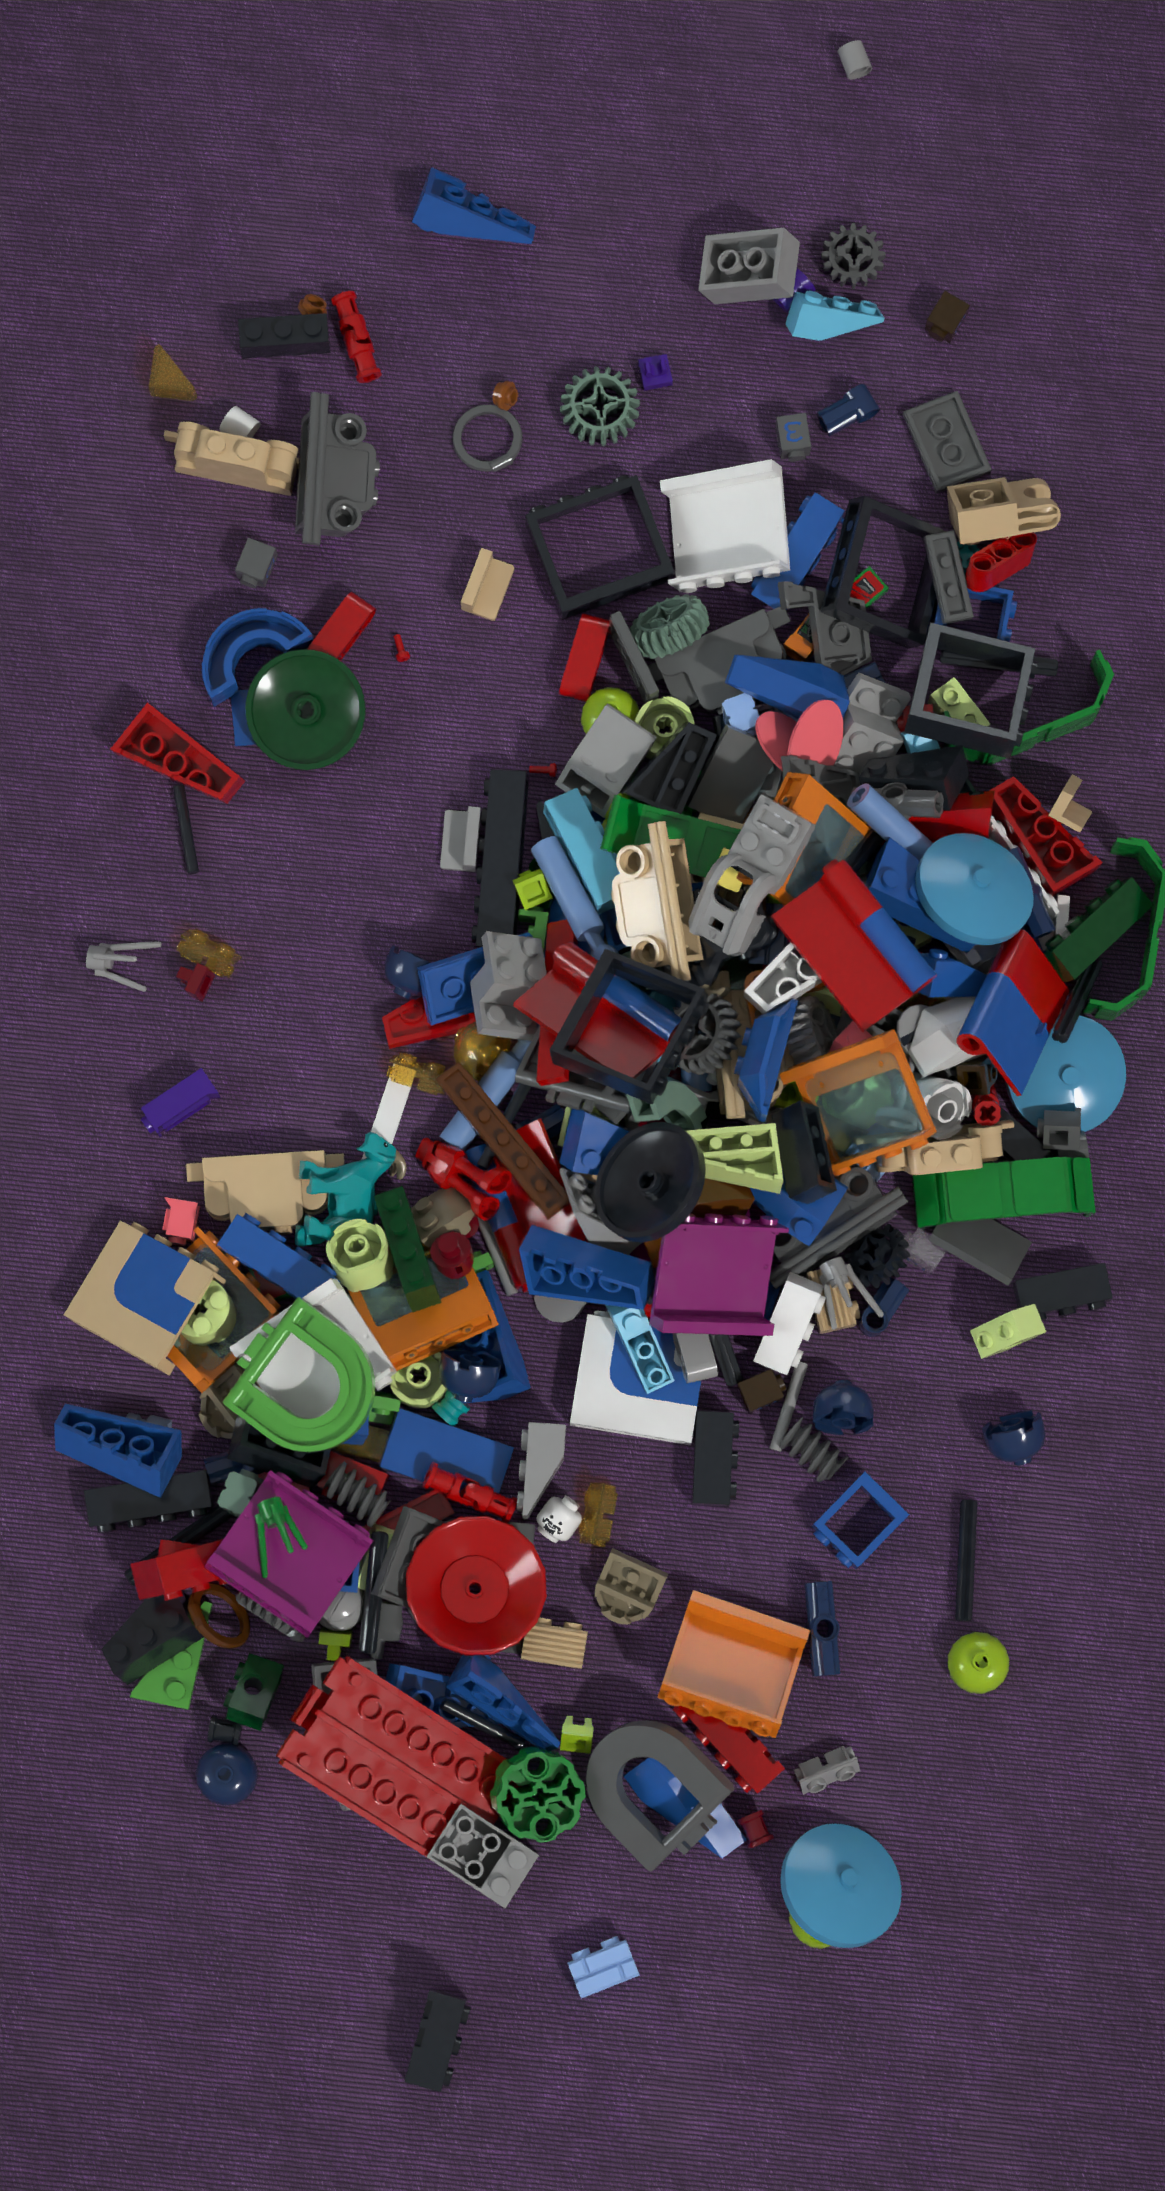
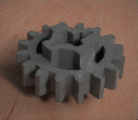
(842, 256)

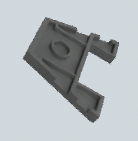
(834, 641)
(832, 778)

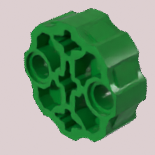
(523, 1820)

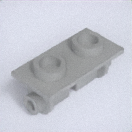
(814, 1777)

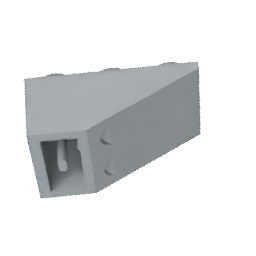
(606, 759)
(582, 1200)
(544, 1456)
(482, 1856)

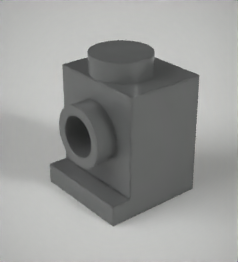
(1060, 1129)

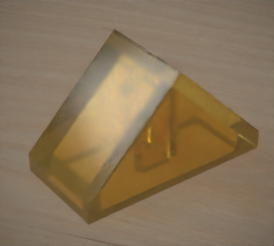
(167, 378)

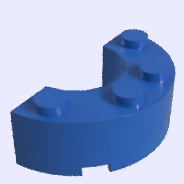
(241, 634)

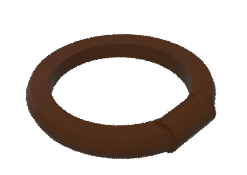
(206, 1630)

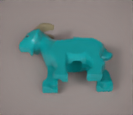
(349, 1188)

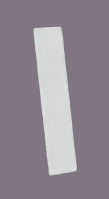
(390, 1111)

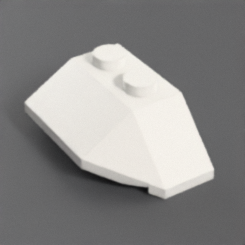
(935, 1036)

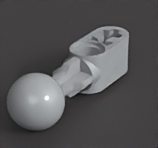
(695, 1356)

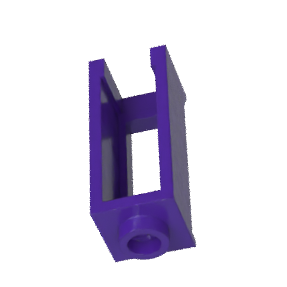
(179, 1103)

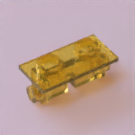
(219, 956)
(408, 1068)
(598, 1500)

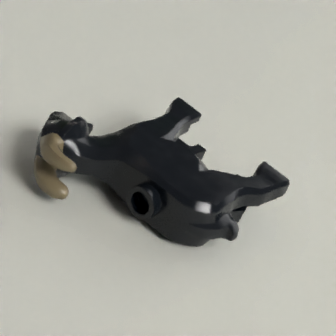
(706, 972)

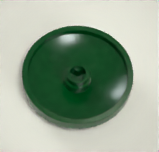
(305, 709)

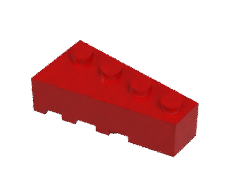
(968, 815)
(175, 1572)
(734, 1749)

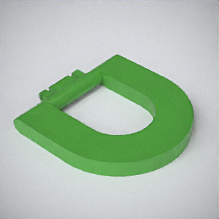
(335, 1345)

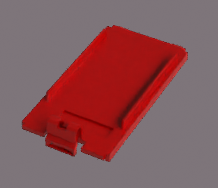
(389, 1756)

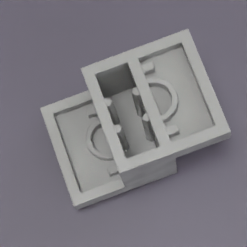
(871, 722)
(509, 970)

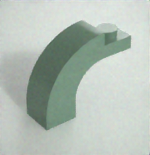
(676, 1105)

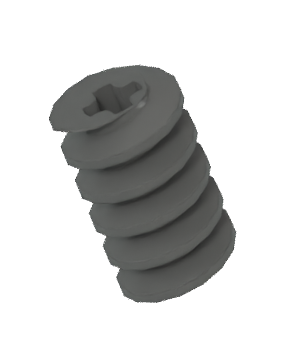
(812, 1451)
(356, 1494)

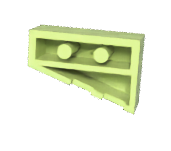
(742, 1155)

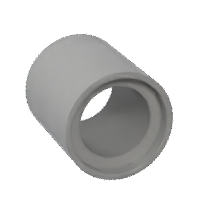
(854, 60)

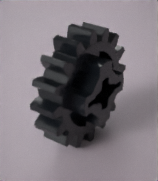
(878, 1256)

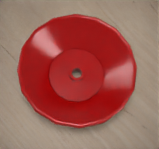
(482, 1554)

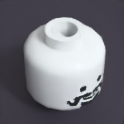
(559, 1519)

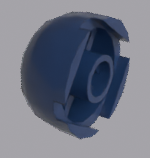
(403, 972)
(468, 1374)
(843, 1408)
(1015, 1438)
(226, 1774)

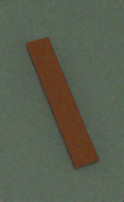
(503, 1140)

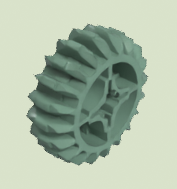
(610, 403)
(670, 626)

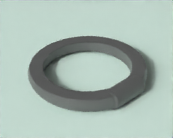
(498, 463)

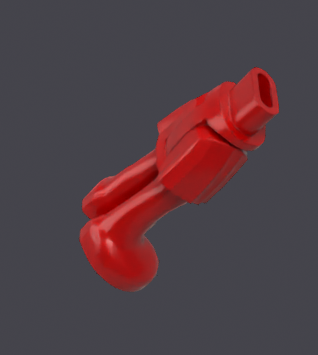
(449, 1163)

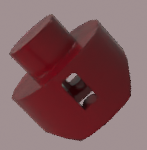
(451, 1252)

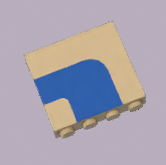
(141, 1294)

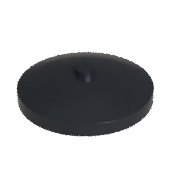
(650, 1182)

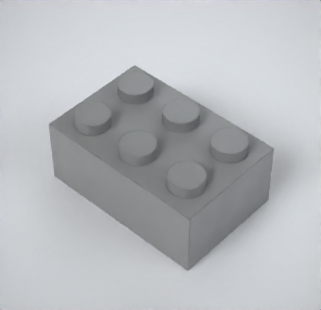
(749, 266)

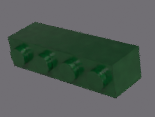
(1097, 928)
(407, 1249)

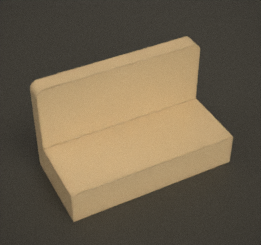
(487, 586)
(1067, 810)

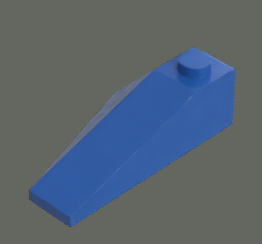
(454, 211)
(787, 683)
(802, 1219)
(501, 1345)
(493, 1693)
(673, 1801)

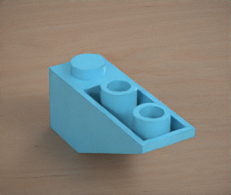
(824, 317)
(641, 1347)

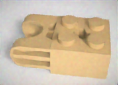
(1000, 509)

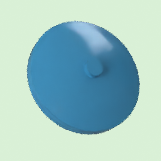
(974, 889)
(1077, 1073)
(841, 1885)

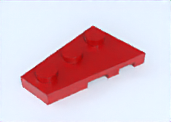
(410, 1025)

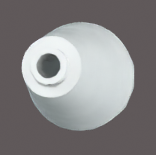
(946, 1102)

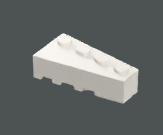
(781, 981)

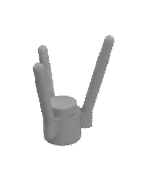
(103, 957)
(837, 1274)

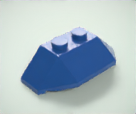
(764, 1056)

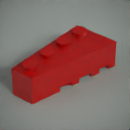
(168, 750)
(1044, 842)

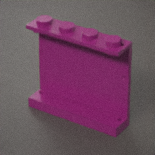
(715, 1276)
(299, 1582)

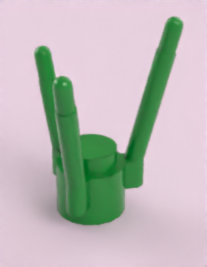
(275, 1515)

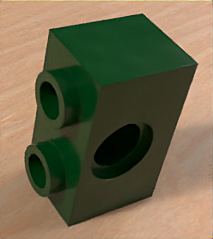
(249, 1708)

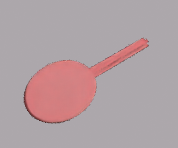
(818, 733)
(774, 734)

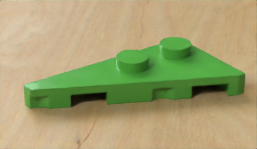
(174, 1679)

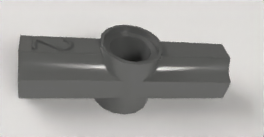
(912, 802)

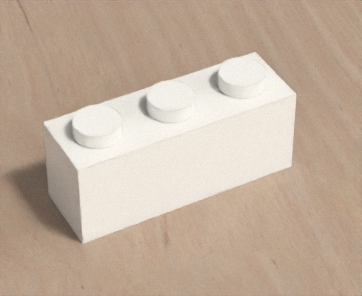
(792, 1324)

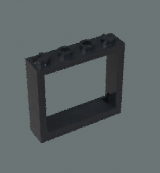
(845, 567)
(612, 591)
(963, 732)
(586, 1004)

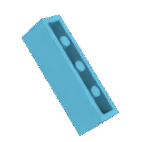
(581, 839)

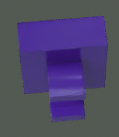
(655, 372)

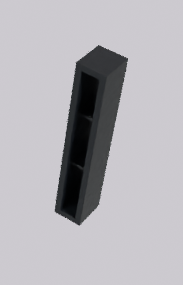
(501, 853)

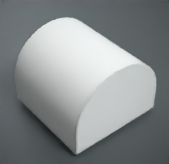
(239, 423)

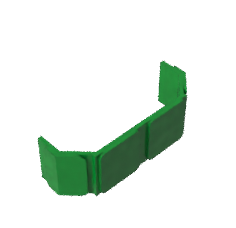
(1060, 727)
(703, 839)
(1152, 865)
(1004, 1191)

